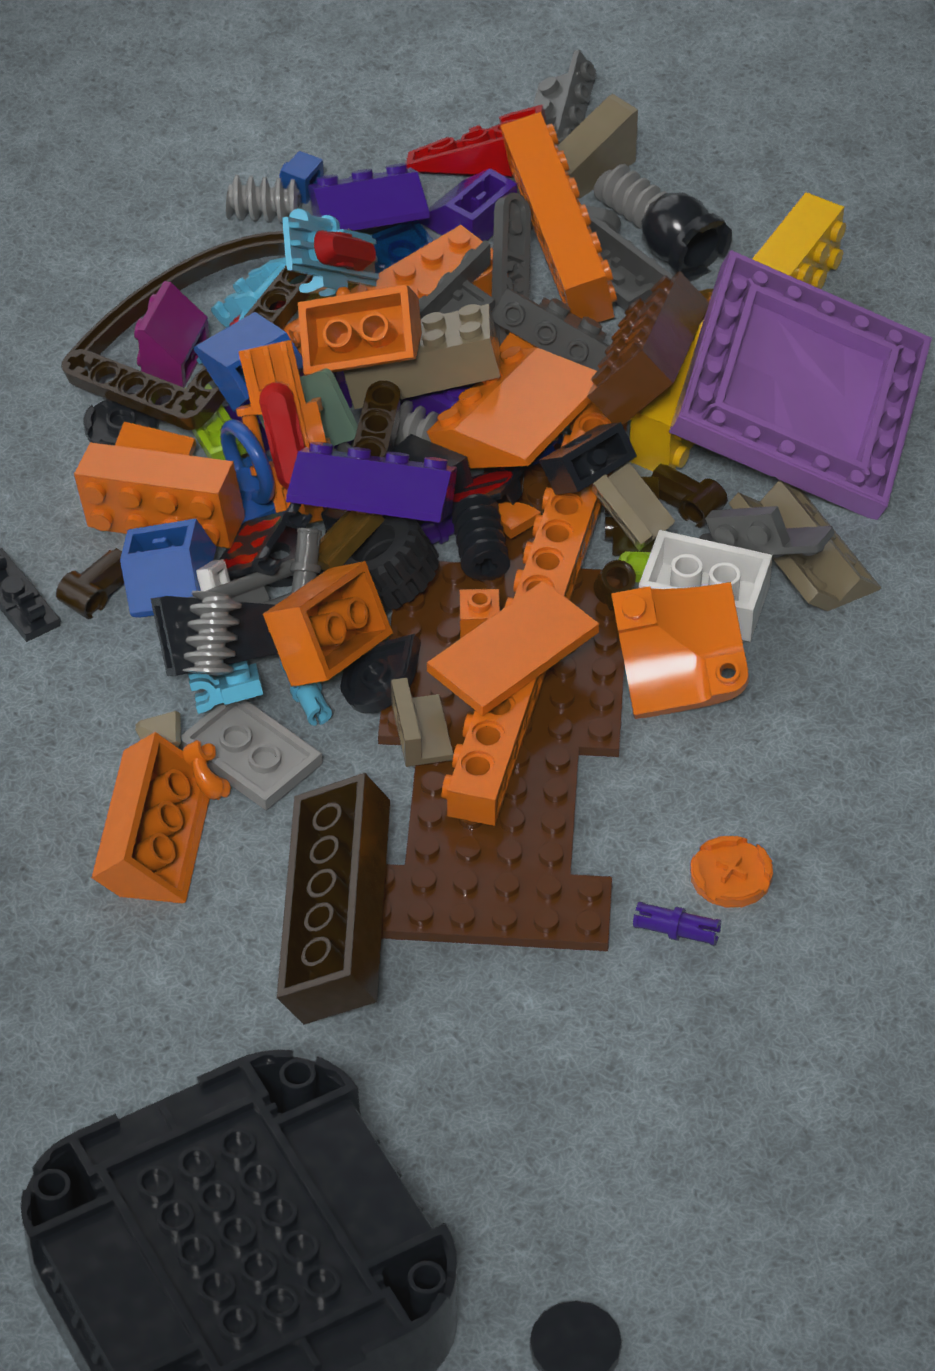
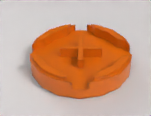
(731, 871)

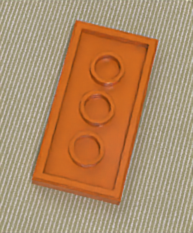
(512, 648)

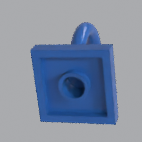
(256, 490)

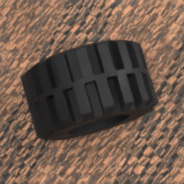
(398, 560)

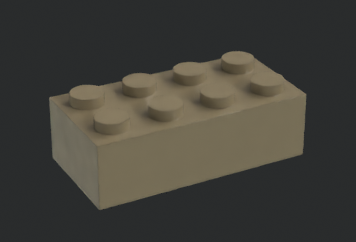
(452, 353)

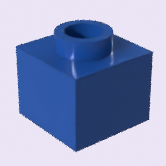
(305, 171)

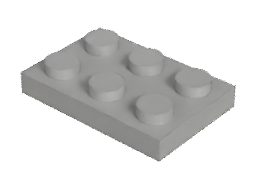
(254, 751)

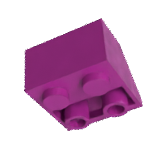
(169, 335)

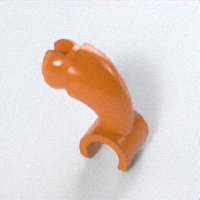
(207, 781)

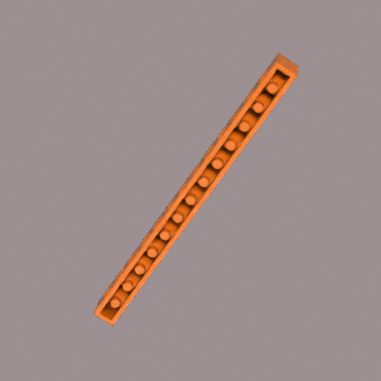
(495, 740)

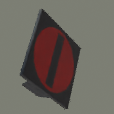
(495, 485)

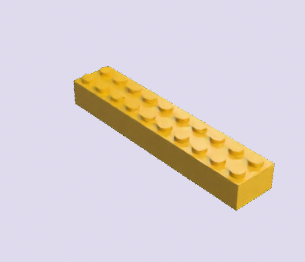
(801, 247)

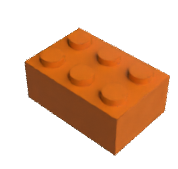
(328, 624)

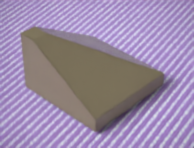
(166, 725)

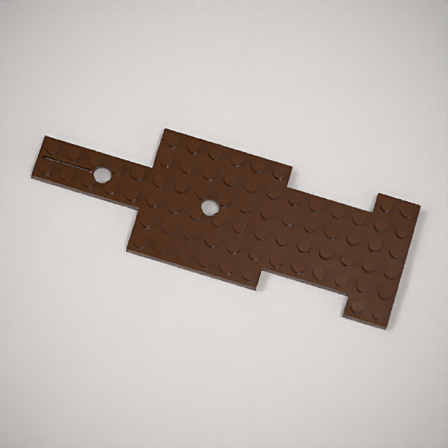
(514, 877)

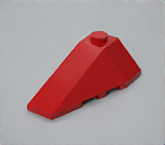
(471, 154)

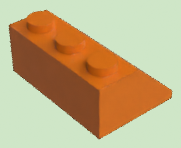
(360, 329)

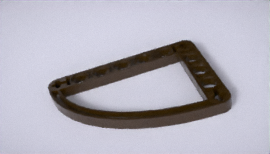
(191, 405)

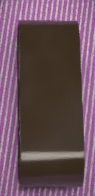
(379, 418)

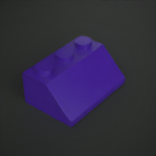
(370, 198)

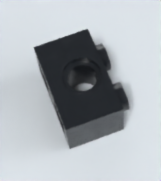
(588, 458)

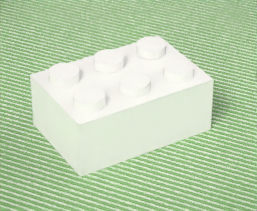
(695, 562)

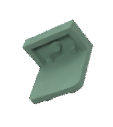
(336, 415)

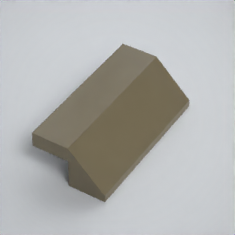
(824, 578)

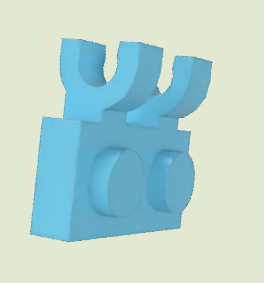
(228, 688)

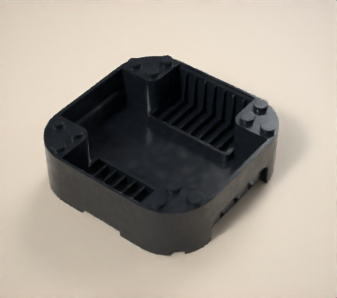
(239, 1233)

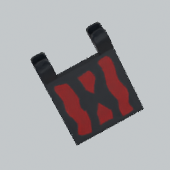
(256, 539)

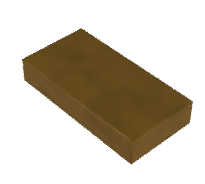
(346, 537)

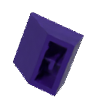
(470, 205)

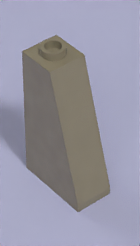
(601, 142)

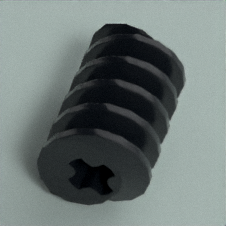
(480, 537)

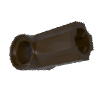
(691, 497)
(90, 589)

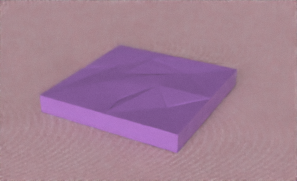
(802, 386)

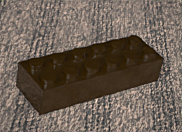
(334, 899)

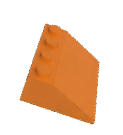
(515, 415)

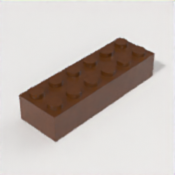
(648, 348)

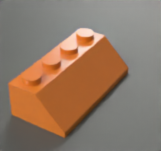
(152, 824)

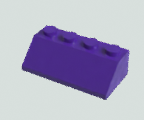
(373, 483)

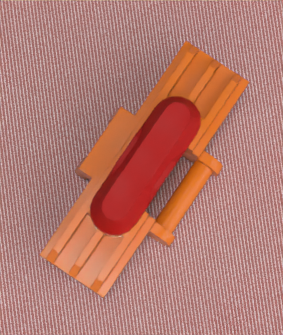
(288, 419)

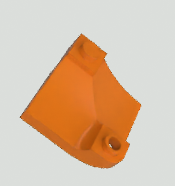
(679, 646)

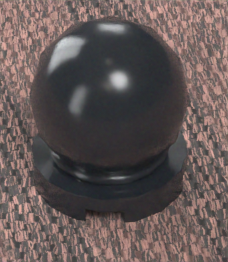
(685, 234)

